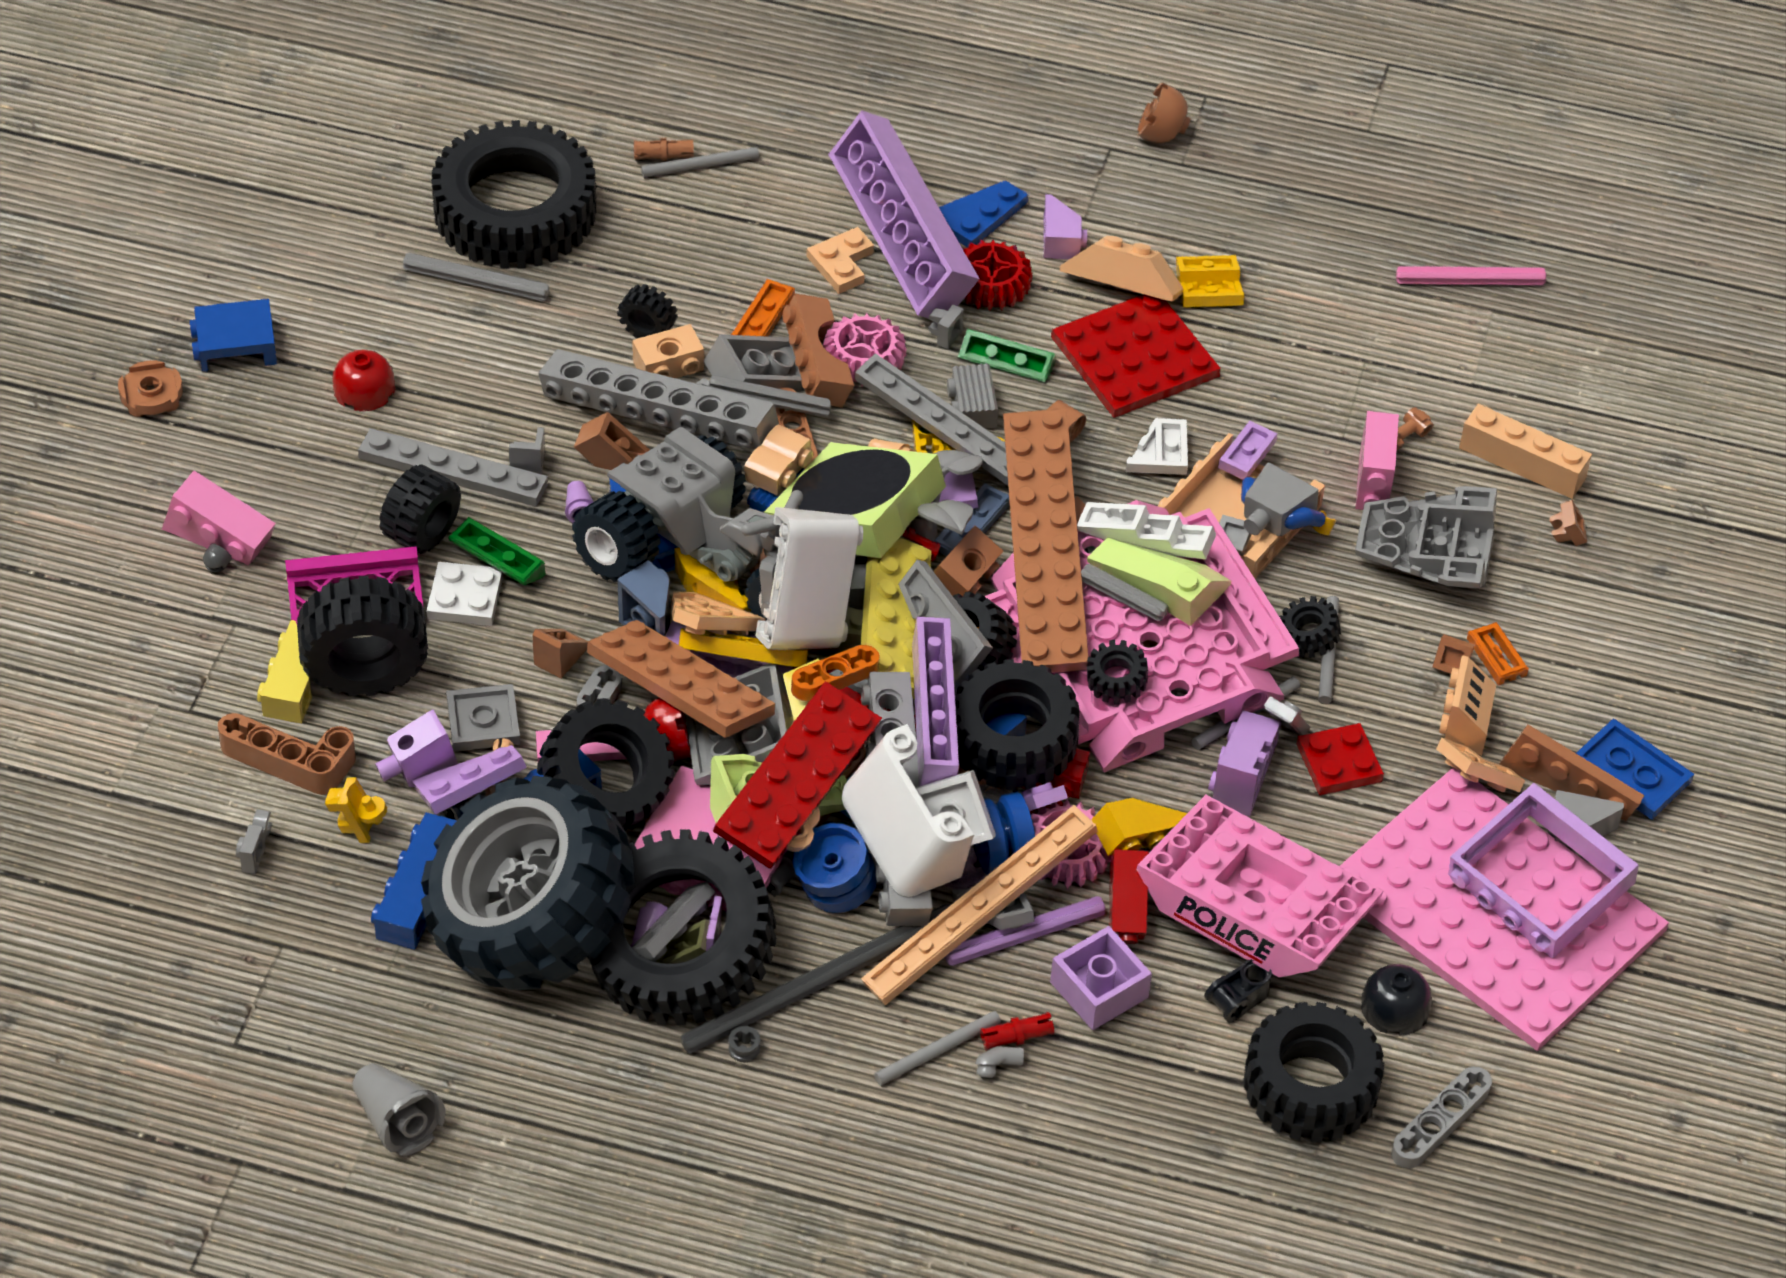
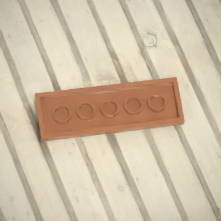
(681, 678)

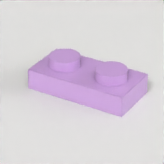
(1247, 450)
(1043, 795)

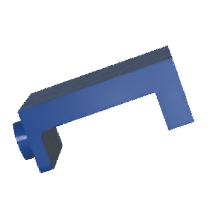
(233, 331)

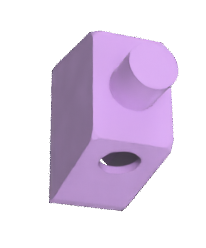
(418, 750)

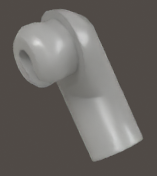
(998, 1056)

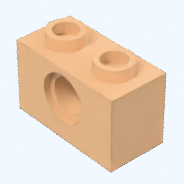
(670, 352)

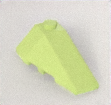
(1180, 583)
(733, 772)

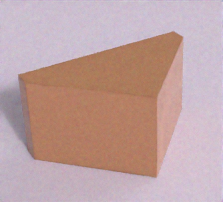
(557, 650)

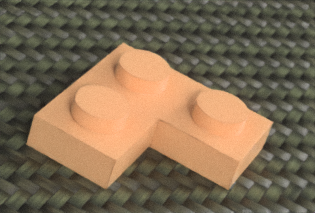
(836, 258)
(1475, 767)

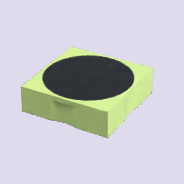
(871, 484)

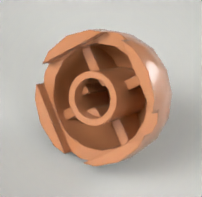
(1164, 116)

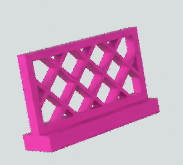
(326, 569)

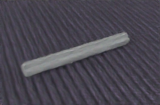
(476, 276)

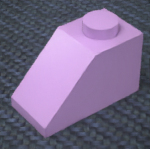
(1062, 230)

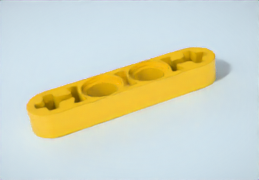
(741, 647)

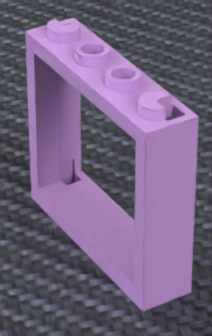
(1571, 831)

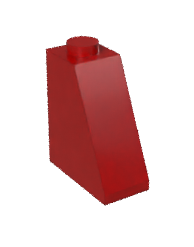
(1127, 896)

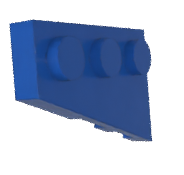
(983, 211)

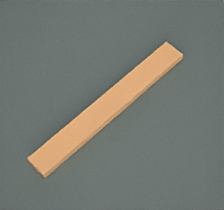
(979, 905)

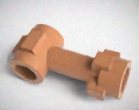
(1415, 421)

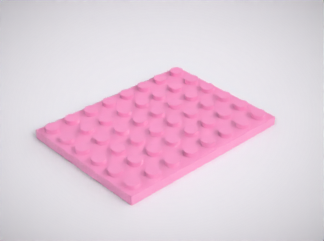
(1471, 943)

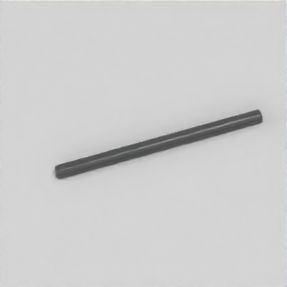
(800, 986)

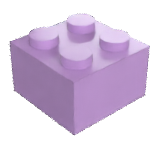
(1100, 977)

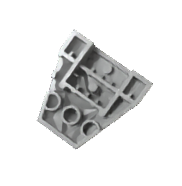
(1433, 537)

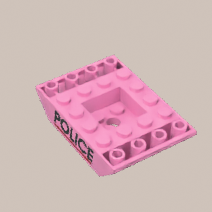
(1224, 861)

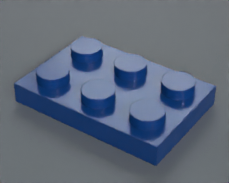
(1637, 765)

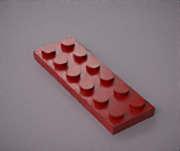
(797, 775)

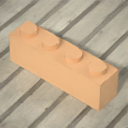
(1525, 451)

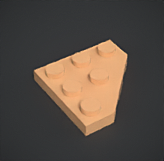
(708, 614)

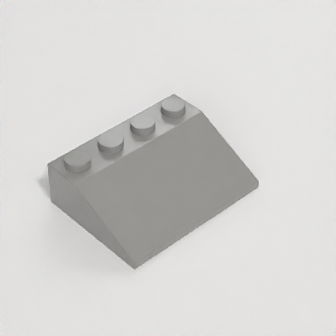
(755, 740)

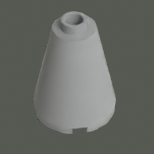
(398, 1109)

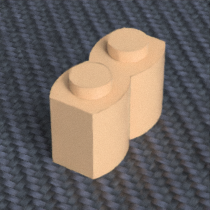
(778, 460)

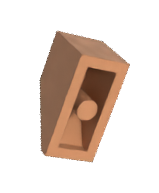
(608, 443)

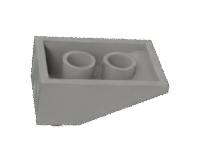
(755, 361)

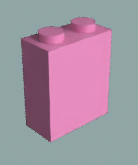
(1377, 458)

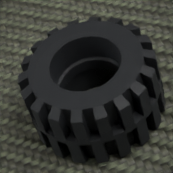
(420, 508)
(992, 623)

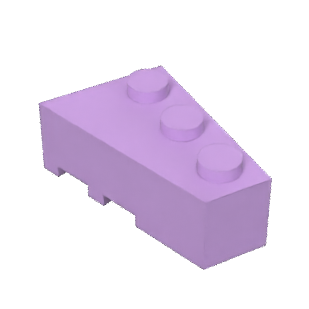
(1245, 761)

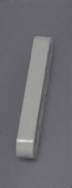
(1438, 1114)

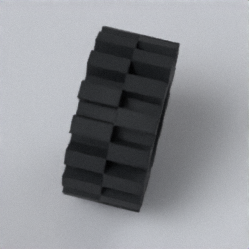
(646, 311)
(1312, 612)
(1115, 656)

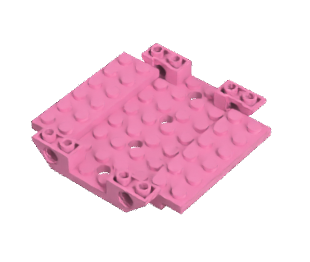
(1214, 659)

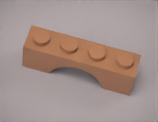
(821, 373)

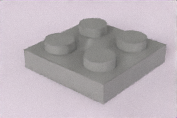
(482, 716)

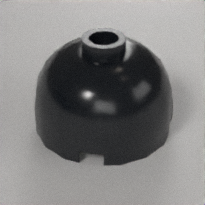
(1396, 999)

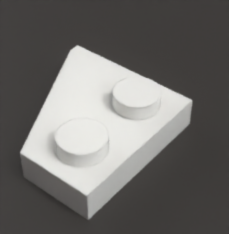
(1162, 449)

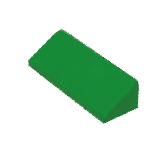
(1007, 355)
(498, 552)

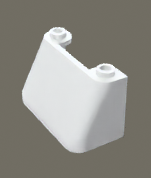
(810, 580)
(903, 836)

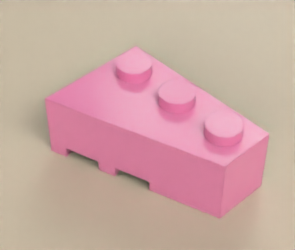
(211, 515)

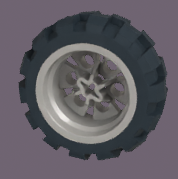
(524, 845)

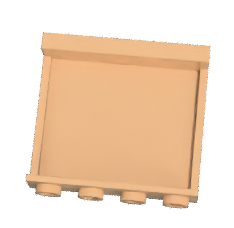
(1221, 492)

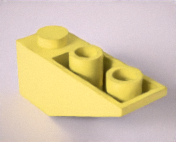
(287, 687)

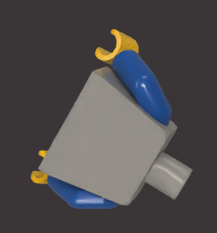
(1281, 503)

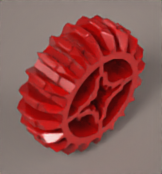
(1010, 274)

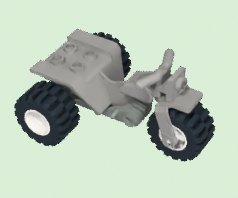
(687, 497)

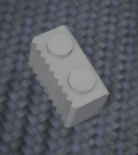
(974, 393)

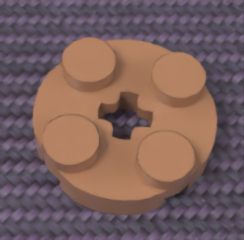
(141, 401)

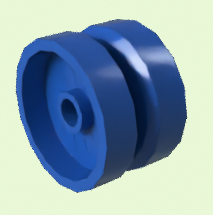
(1012, 829)
(836, 868)

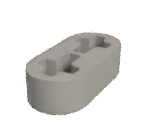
(593, 689)

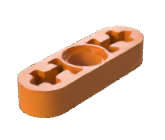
(854, 663)

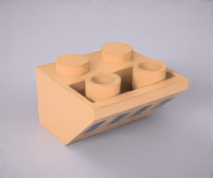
(1468, 706)

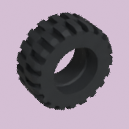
(362, 608)
(1020, 690)
(628, 733)
(1304, 1108)

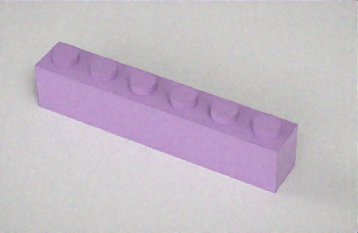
(934, 700)

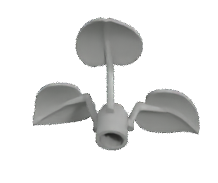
(947, 513)

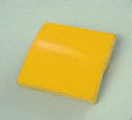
(1210, 281)

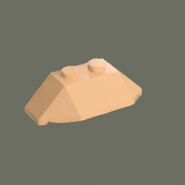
(1126, 267)

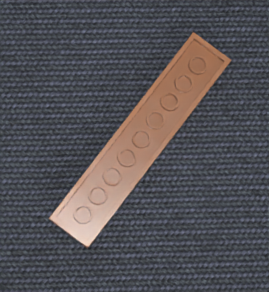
(1045, 540)

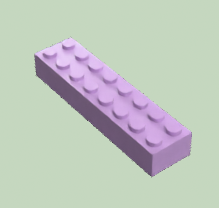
(902, 215)

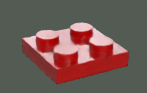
(1339, 759)

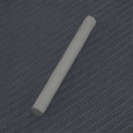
(699, 162)
(1327, 665)
(1220, 728)
(936, 1048)

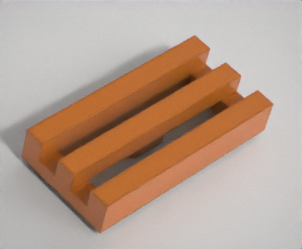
(1492, 655)

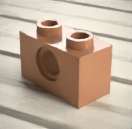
(978, 554)

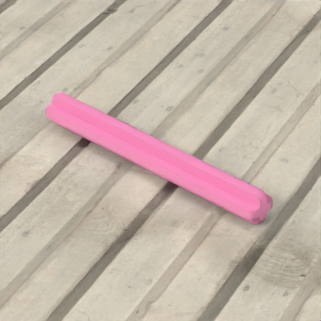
(1470, 275)

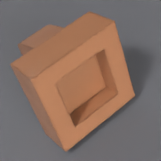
(1570, 524)
(1450, 653)

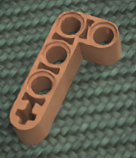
(286, 756)

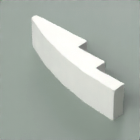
(1151, 531)

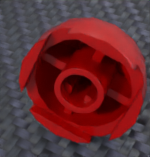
(363, 380)
(673, 724)

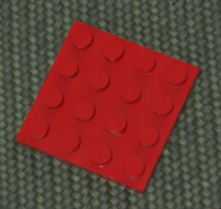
(1135, 353)

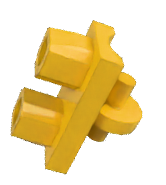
(356, 809)

